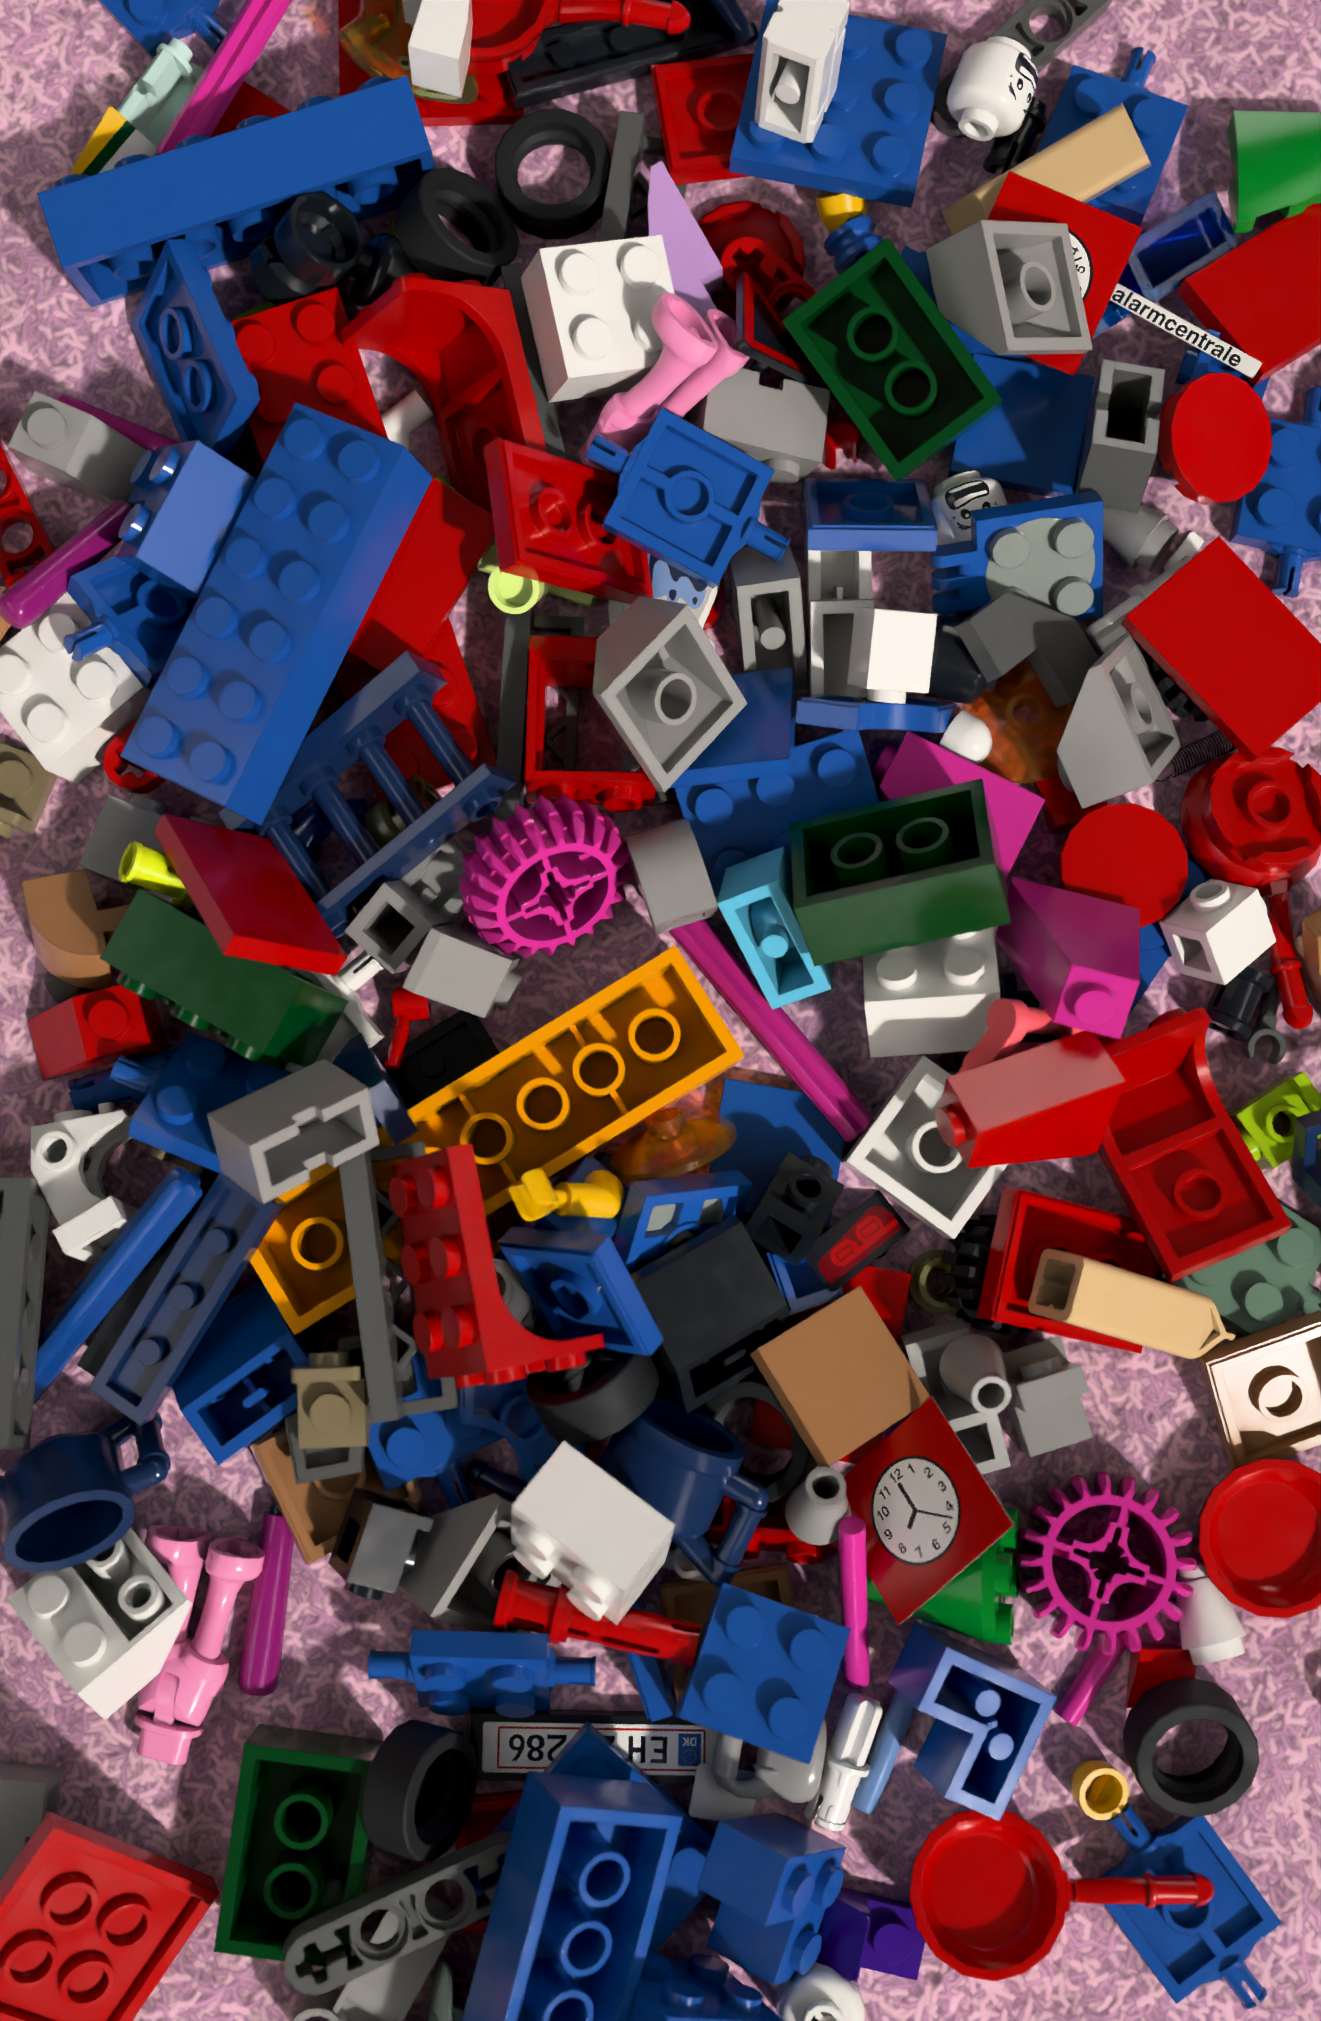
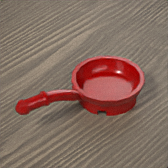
(513, 27)
(1262, 832)
(1265, 1537)
(997, 1897)

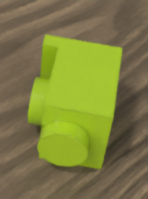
(1292, 1096)

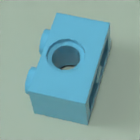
(761, 915)

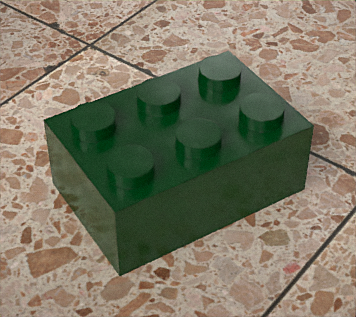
(893, 361)
(898, 873)
(255, 1005)
(294, 1839)

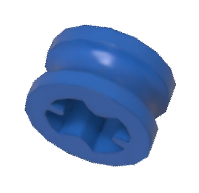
(852, 241)

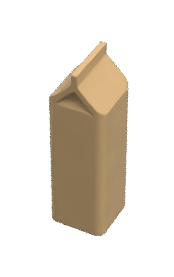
(1076, 165)
(1125, 1305)

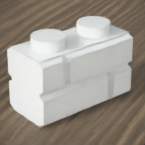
(800, 66)

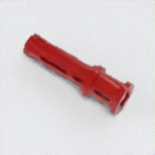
(550, 1612)

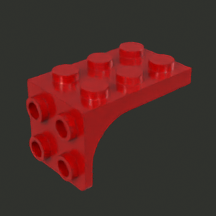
(469, 360)
(1181, 1153)
(454, 1280)

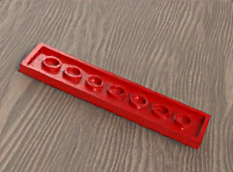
(302, 360)

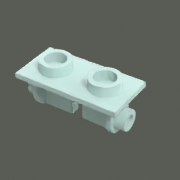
(161, 91)

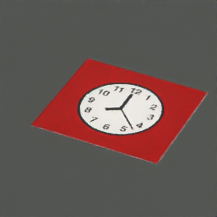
(1097, 239)
(922, 1510)

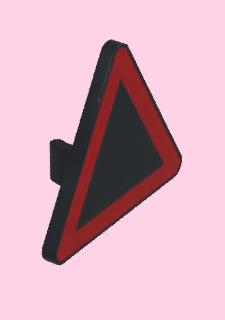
(766, 338)

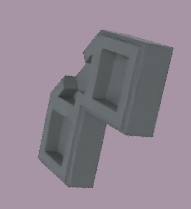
(1017, 628)

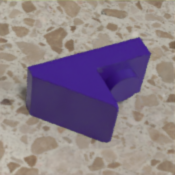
(870, 1934)

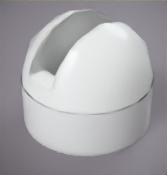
(968, 737)

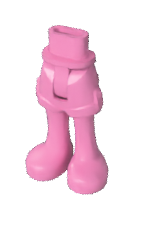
(692, 362)
(195, 1668)

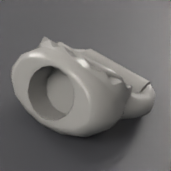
(773, 1774)

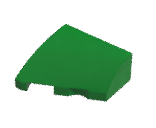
(1273, 164)

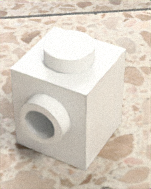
(891, 652)
(1218, 931)

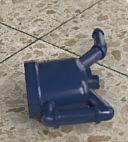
(682, 1471)
(74, 1494)

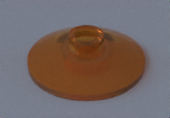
(1018, 749)
(673, 1145)

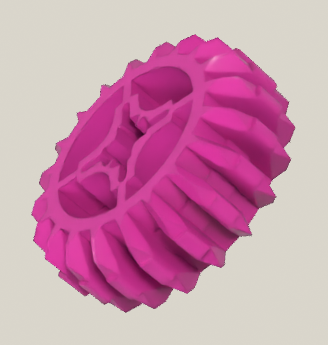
(544, 876)
(1098, 1593)

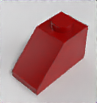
(95, 1031)

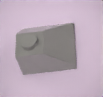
(1012, 287)
(663, 686)
(1117, 728)
(465, 1563)

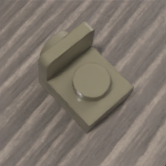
(23, 791)
(331, 1401)

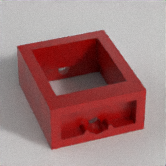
(571, 663)

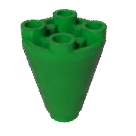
(976, 1597)

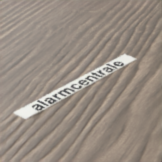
(1185, 331)

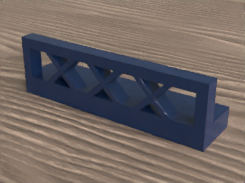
(184, 1299)

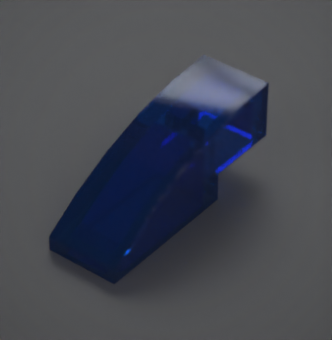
(1172, 252)

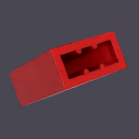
(1032, 1104)

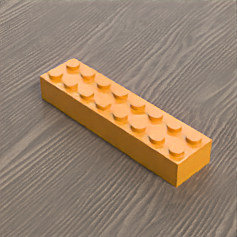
(522, 1111)

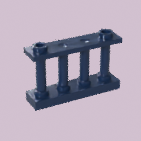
(359, 733)

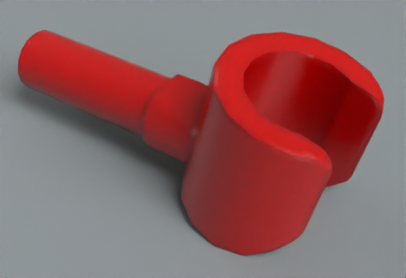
(841, 435)
(406, 1008)

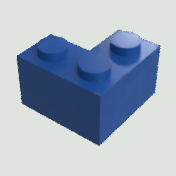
(182, 514)
(983, 1716)
(772, 1893)

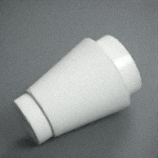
(1208, 1620)

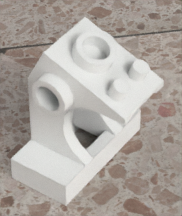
(78, 1199)

